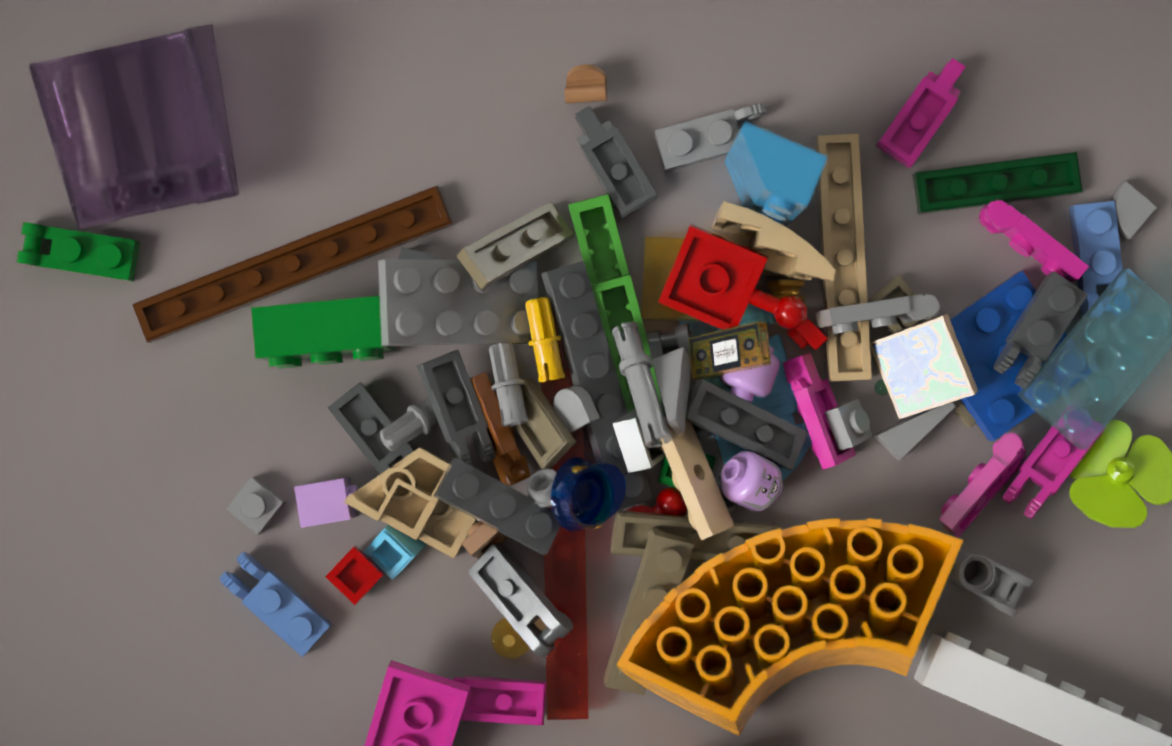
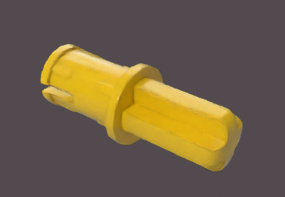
(544, 339)

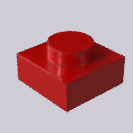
(807, 335)
(355, 575)

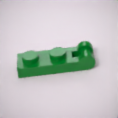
(79, 252)

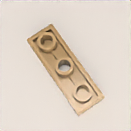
(696, 483)

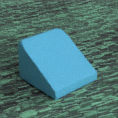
(393, 550)

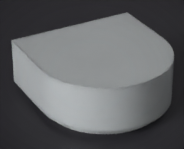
(575, 408)

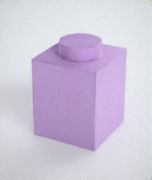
(324, 502)

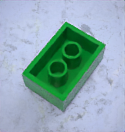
(318, 332)

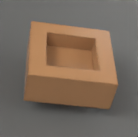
(481, 538)

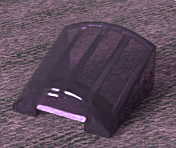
(139, 126)

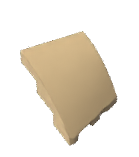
(788, 253)
(406, 502)

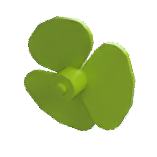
(1106, 477)

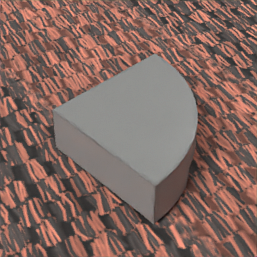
(1131, 209)

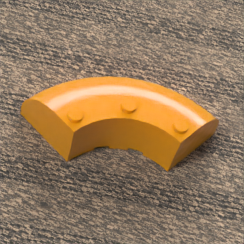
(790, 608)

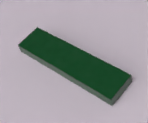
(1003, 180)

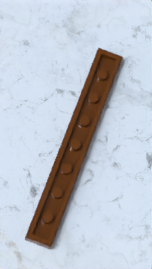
(292, 264)

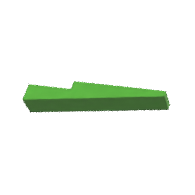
(608, 276)

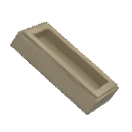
(545, 431)

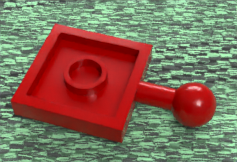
(718, 280)

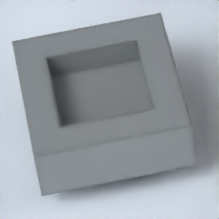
(849, 424)
(255, 505)

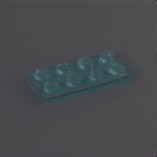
(1102, 360)

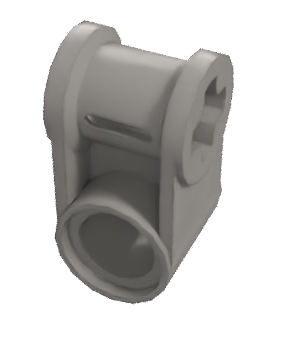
(994, 582)

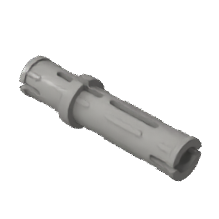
(636, 368)

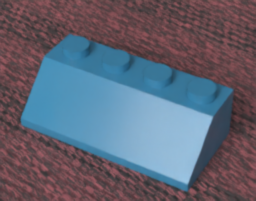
(773, 173)

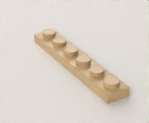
(845, 250)

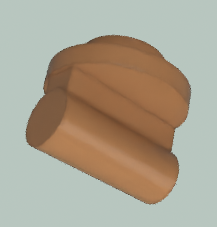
(585, 84)

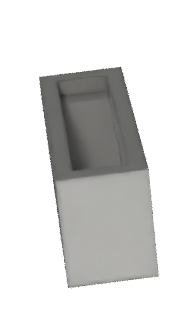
(673, 379)
(906, 434)

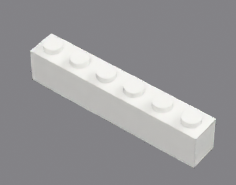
(1028, 700)

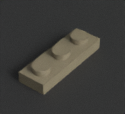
(515, 245)

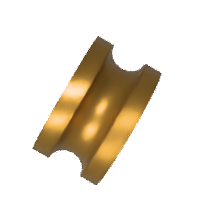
(785, 288)

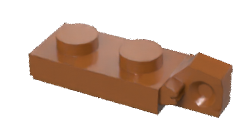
(508, 461)

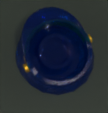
(586, 494)

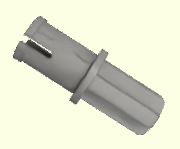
(507, 384)
(415, 421)

